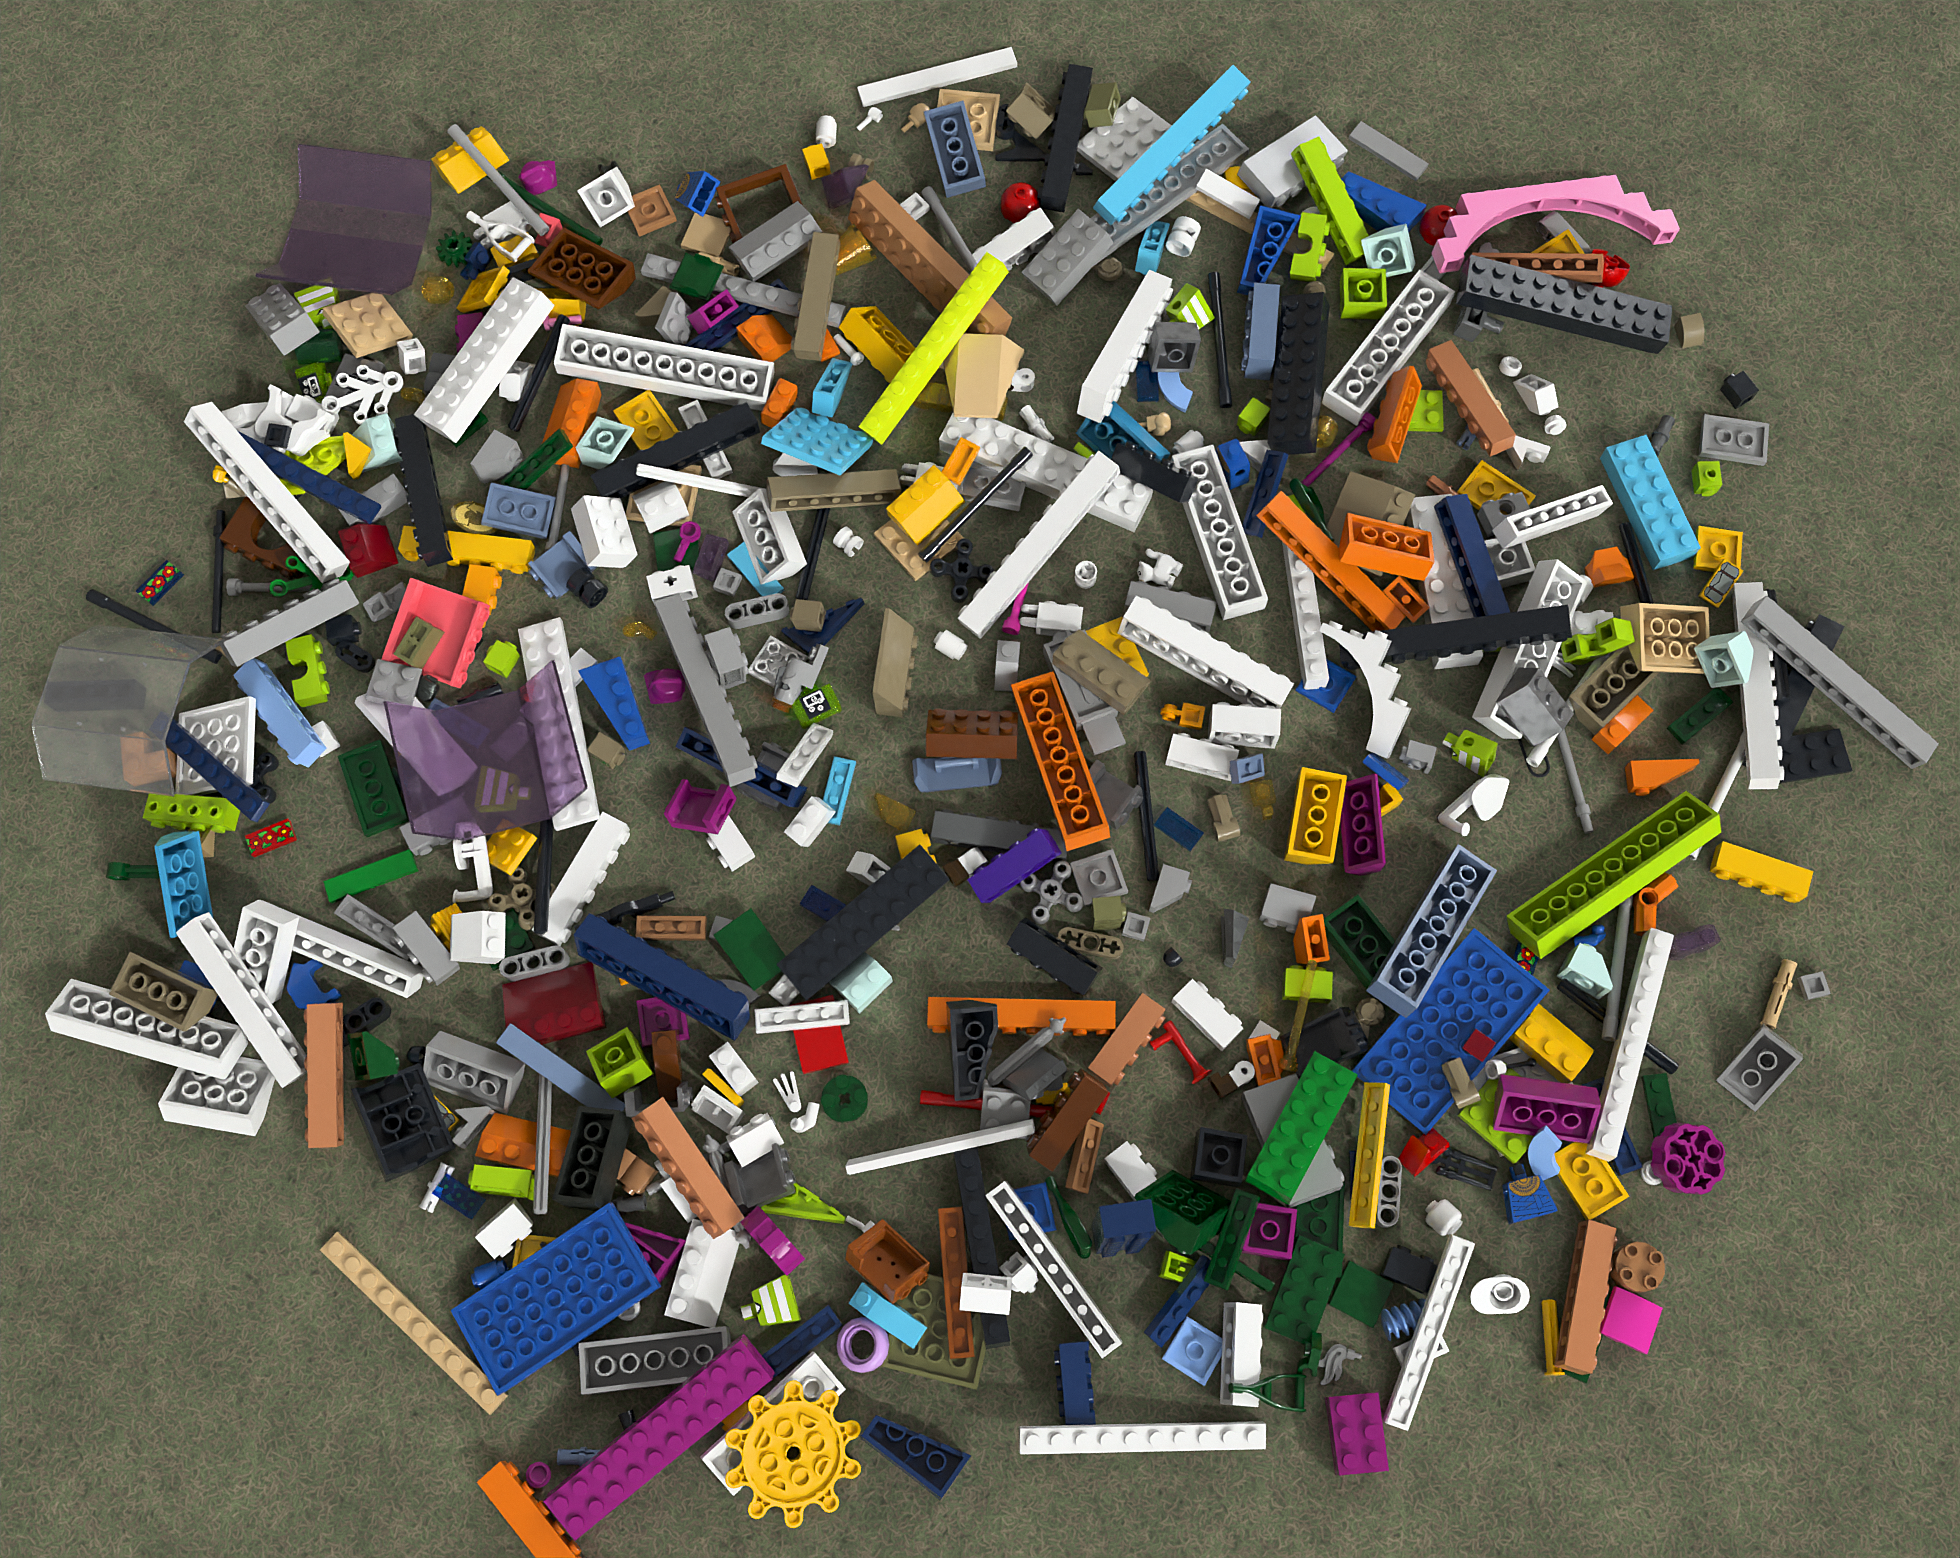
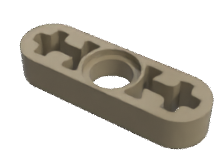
(1086, 934)

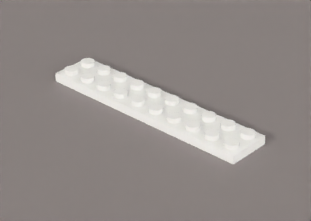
(539, 646)

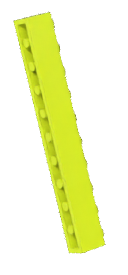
(934, 348)

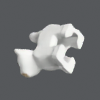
(1160, 573)

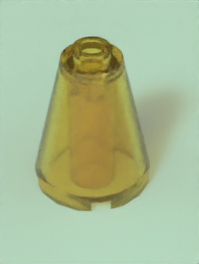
(853, 251)

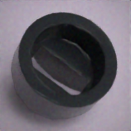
(1172, 958)
(413, 1054)

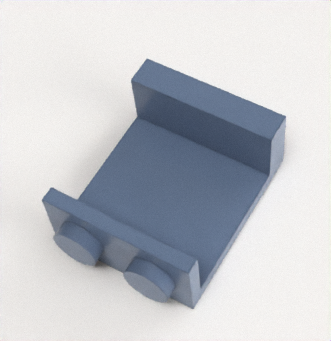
(558, 565)

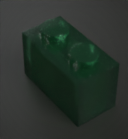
(321, 348)

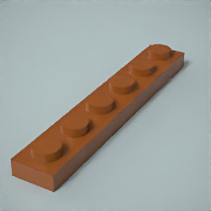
(954, 1265)

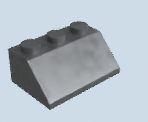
(1534, 705)

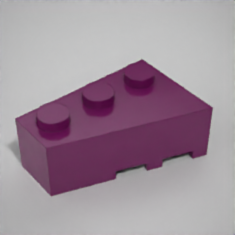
(658, 1249)

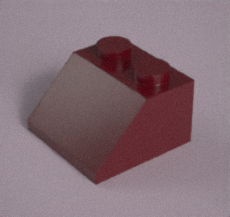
(368, 548)

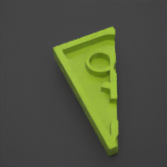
(804, 1205)

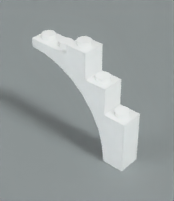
(1388, 715)

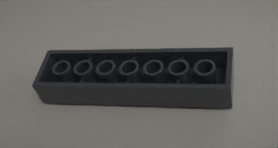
(1299, 373)
(863, 922)

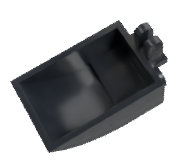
(1331, 1035)

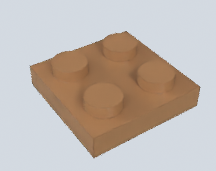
(651, 211)

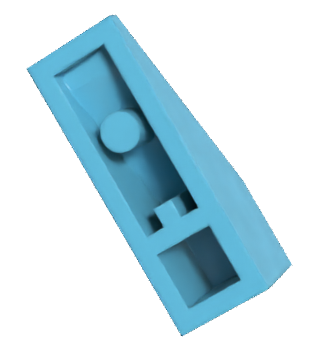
(1152, 247)
(830, 387)
(887, 1315)

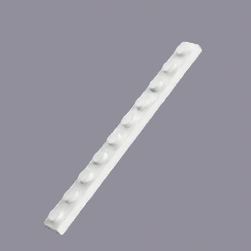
(1142, 1437)

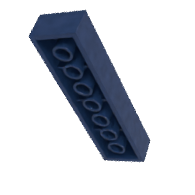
(662, 976)
(1123, 1227)

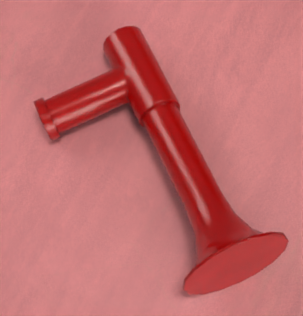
(1173, 1034)

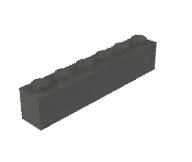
(986, 832)

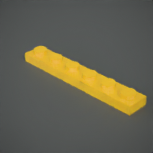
(1369, 1155)

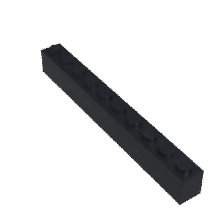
(1472, 634)

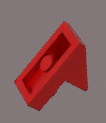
(1422, 1151)

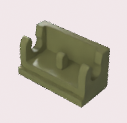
(418, 643)

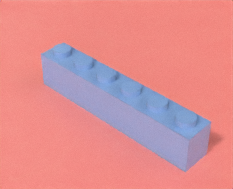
(280, 713)

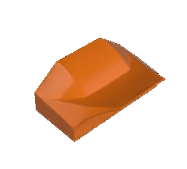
(1608, 568)
(1264, 1055)

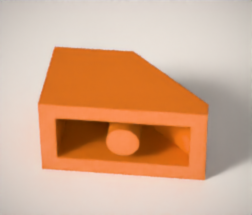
(1406, 598)
(1311, 940)

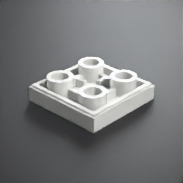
(770, 658)

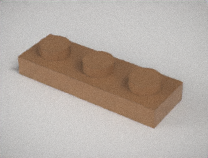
(671, 928)
(1084, 1157)

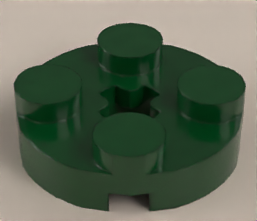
(847, 1112)

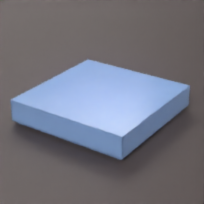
(1194, 1351)

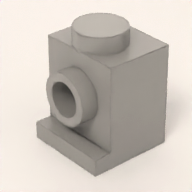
(1418, 756)

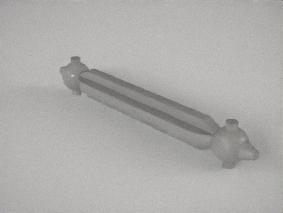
(1024, 1053)
(717, 1162)

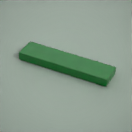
(370, 876)

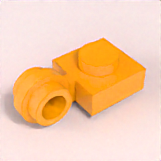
(1190, 715)

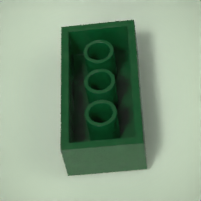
(1359, 938)

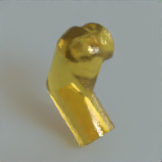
(413, 395)
(639, 628)

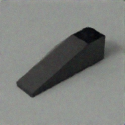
(971, 1036)

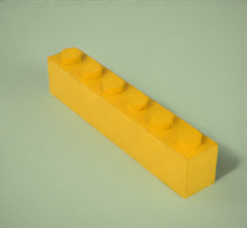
(477, 550)

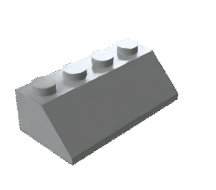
(775, 241)
(472, 1071)

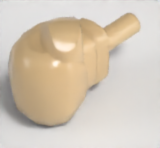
(916, 116)
(1158, 424)

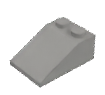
(1759, 1067)

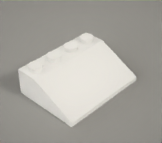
(220, 1104)

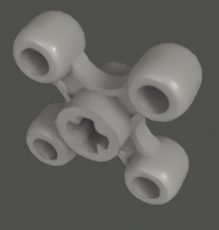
(1060, 895)

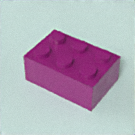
(1356, 1434)

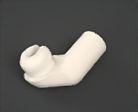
(806, 1121)

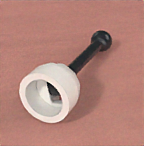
(1496, 1067)

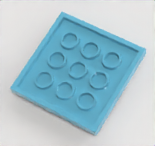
(818, 440)

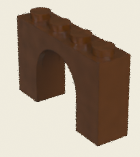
(242, 537)

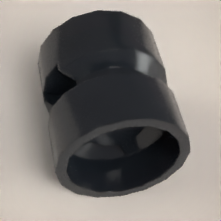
(586, 587)

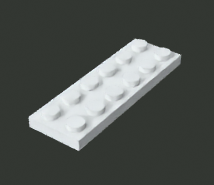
(813, 1377)

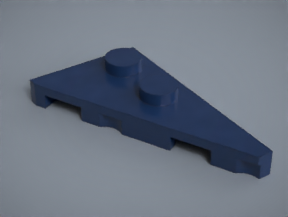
(832, 624)

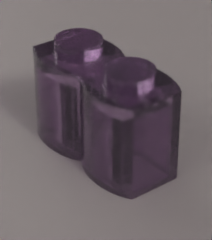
(1693, 942)

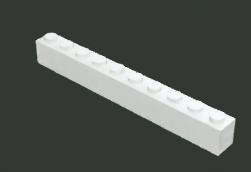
(266, 492)
(1039, 544)
(1757, 699)
(1630, 1044)

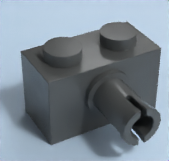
(1472, 321)

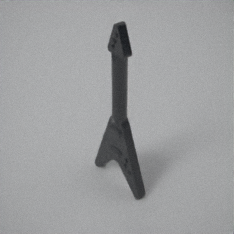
(1028, 152)

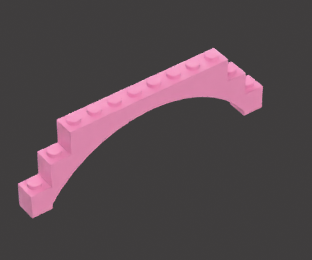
(1594, 196)

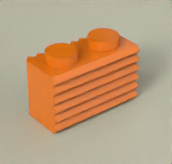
(779, 403)

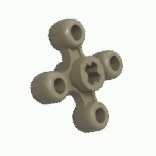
(520, 899)

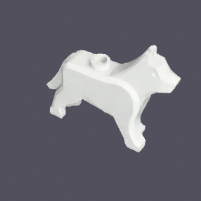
(304, 433)

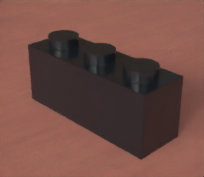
(1409, 1270)

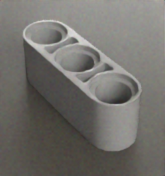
(1555, 224)
(746, 608)
(524, 960)
(1394, 1182)

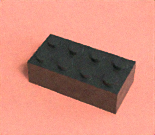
(592, 1158)

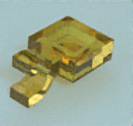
(1263, 795)

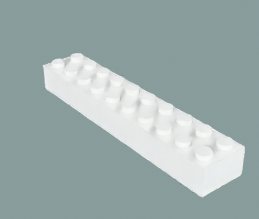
(663, 367)
(1048, 469)

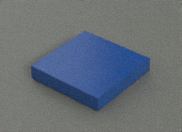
(1337, 687)
(1385, 771)
(1038, 1204)

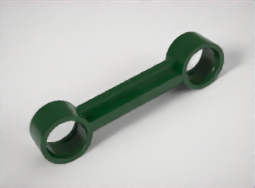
(125, 871)

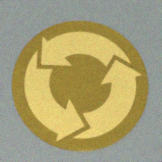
(469, 517)

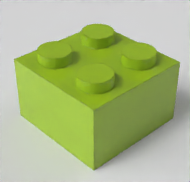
(1363, 293)
(619, 1062)

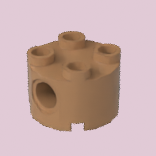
(1637, 1267)

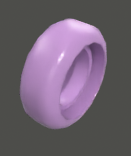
(845, 1340)

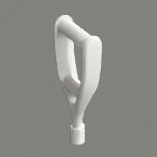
(497, 228)

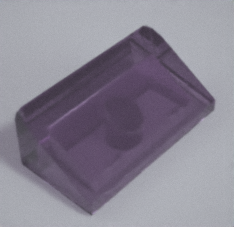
(711, 557)

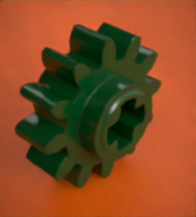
(454, 248)

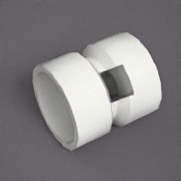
(1183, 236)

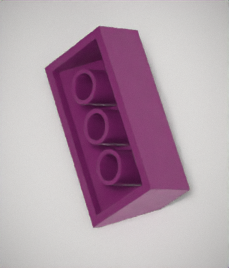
(1362, 827)
(1529, 1104)

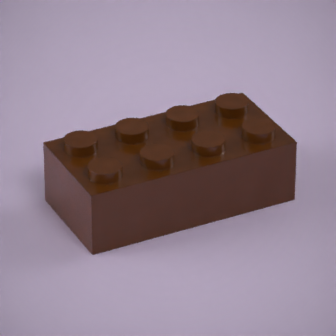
(972, 734)
(1066, 1119)

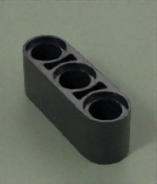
(369, 1019)

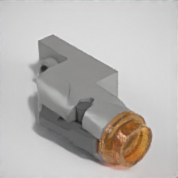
(795, 675)

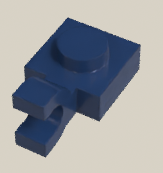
(477, 260)

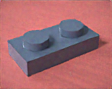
(1246, 768)

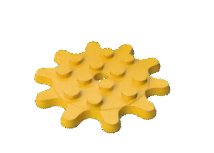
(800, 1480)

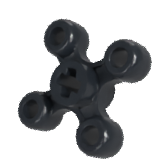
(961, 578)
(266, 763)

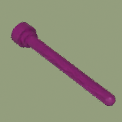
(1364, 425)

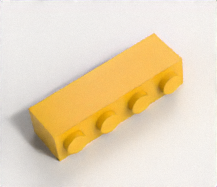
(1761, 872)

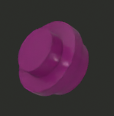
(538, 1475)

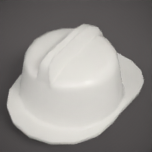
(1500, 1295)

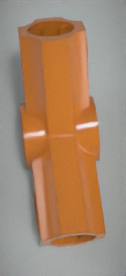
(1655, 892)

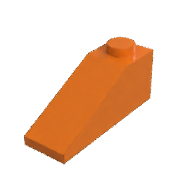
(1622, 724)
(1649, 775)

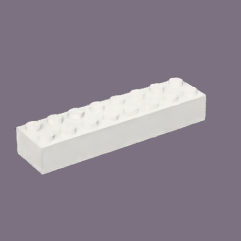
(1124, 347)
(1388, 347)
(484, 359)
(1221, 536)
(1442, 585)
(1549, 587)
(1203, 656)
(99, 1018)

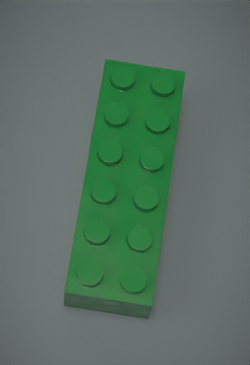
(1301, 1128)

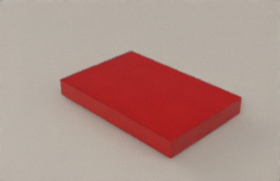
(820, 1046)

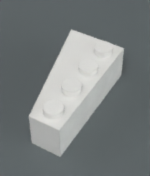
(1019, 240)

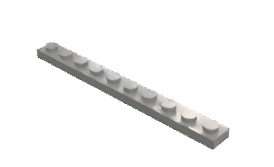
(742, 290)

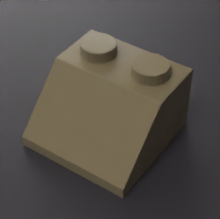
(1031, 111)

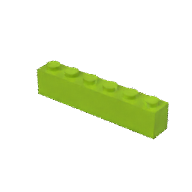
(1331, 198)

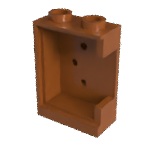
(887, 1261)

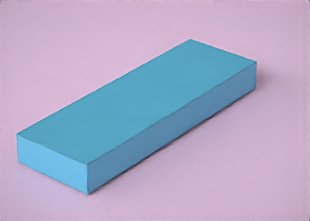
(742, 560)
(838, 786)

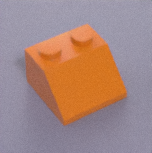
(764, 337)

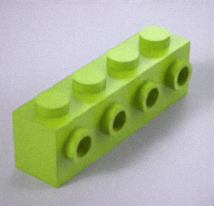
(192, 812)

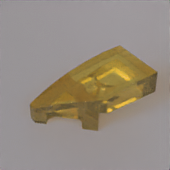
(894, 812)

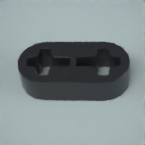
(1004, 121)
(357, 653)

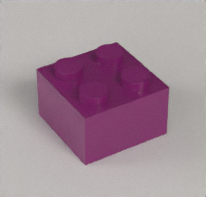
(1271, 1232)

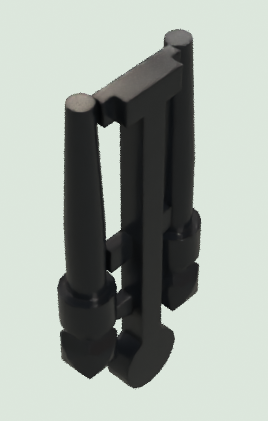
(1451, 1174)

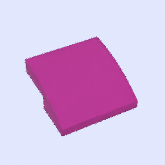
(1630, 1320)

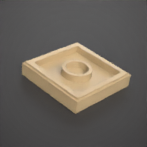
(706, 235)

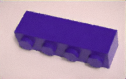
(1014, 866)

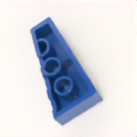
(1380, 205)
(1268, 239)
(615, 695)

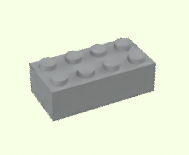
(1067, 257)
(282, 318)

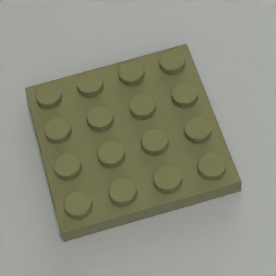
(931, 1354)

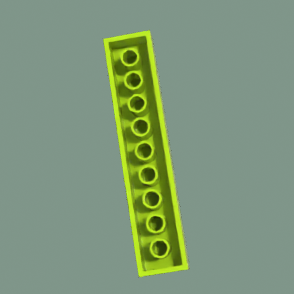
(1613, 874)

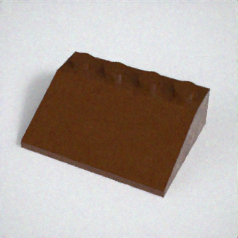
(583, 269)

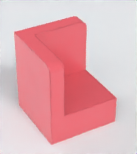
(555, 227)

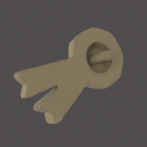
(1109, 269)
(1369, 1013)

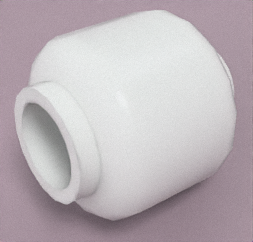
(1443, 1217)

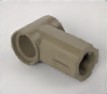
(1223, 820)
(1462, 1089)

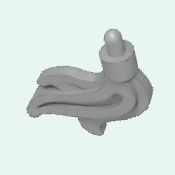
(1333, 1361)

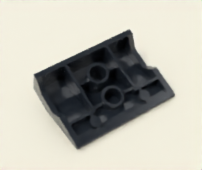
(402, 1122)

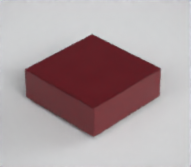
(1478, 1045)

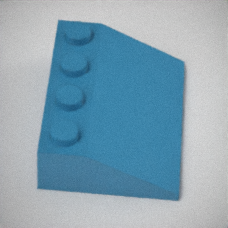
(182, 878)

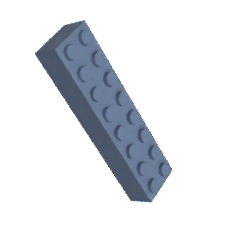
(1431, 931)

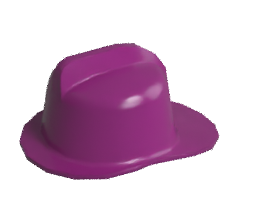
(538, 176)
(665, 686)

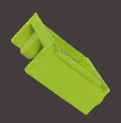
(502, 1181)

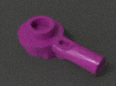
(689, 533)

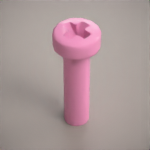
(549, 322)

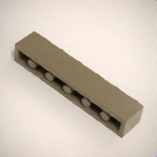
(816, 297)
(832, 490)

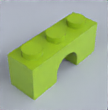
(1311, 228)
(1608, 637)
(310, 688)

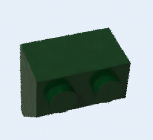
(371, 1057)

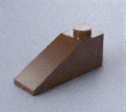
(667, 1062)

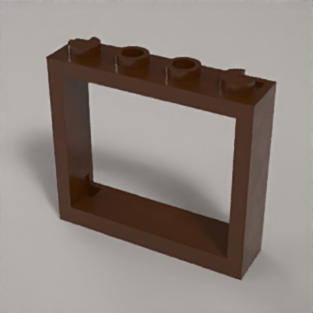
(750, 183)

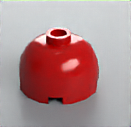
(1019, 201)
(1434, 222)
(1614, 269)

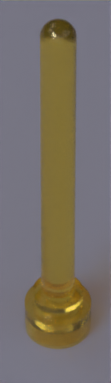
(1289, 1060)

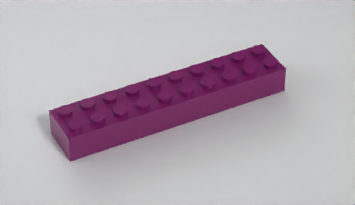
(659, 1437)

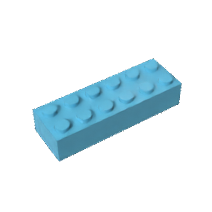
(1649, 502)

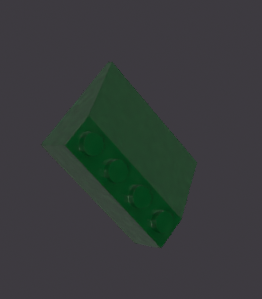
(1185, 1211)

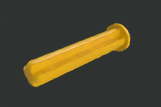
(1551, 1336)

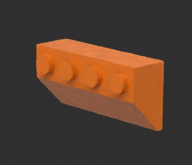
(574, 414)
(1395, 415)
(1386, 547)
(513, 1143)

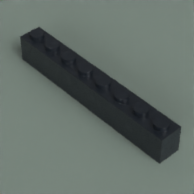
(1065, 139)
(678, 451)
(423, 491)
(1789, 712)
(980, 1238)

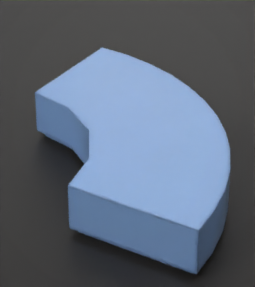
(1174, 390)
(1542, 1153)

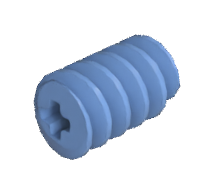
(1401, 1319)

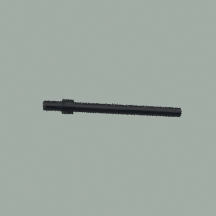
(218, 571)

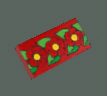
(270, 837)

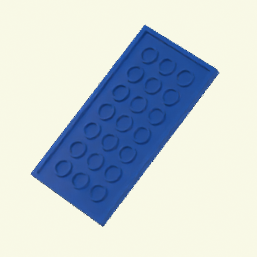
(1471, 991)
(555, 1298)

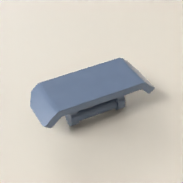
(955, 773)

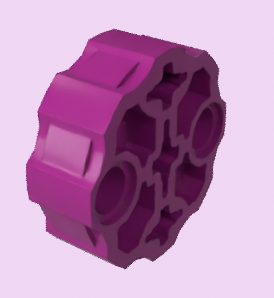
(1689, 1164)
(772, 1240)

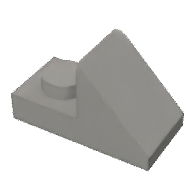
(477, 1119)

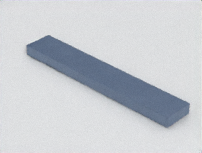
(557, 1070)

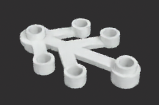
(365, 392)

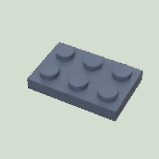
(518, 511)

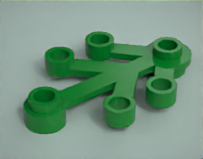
(311, 579)

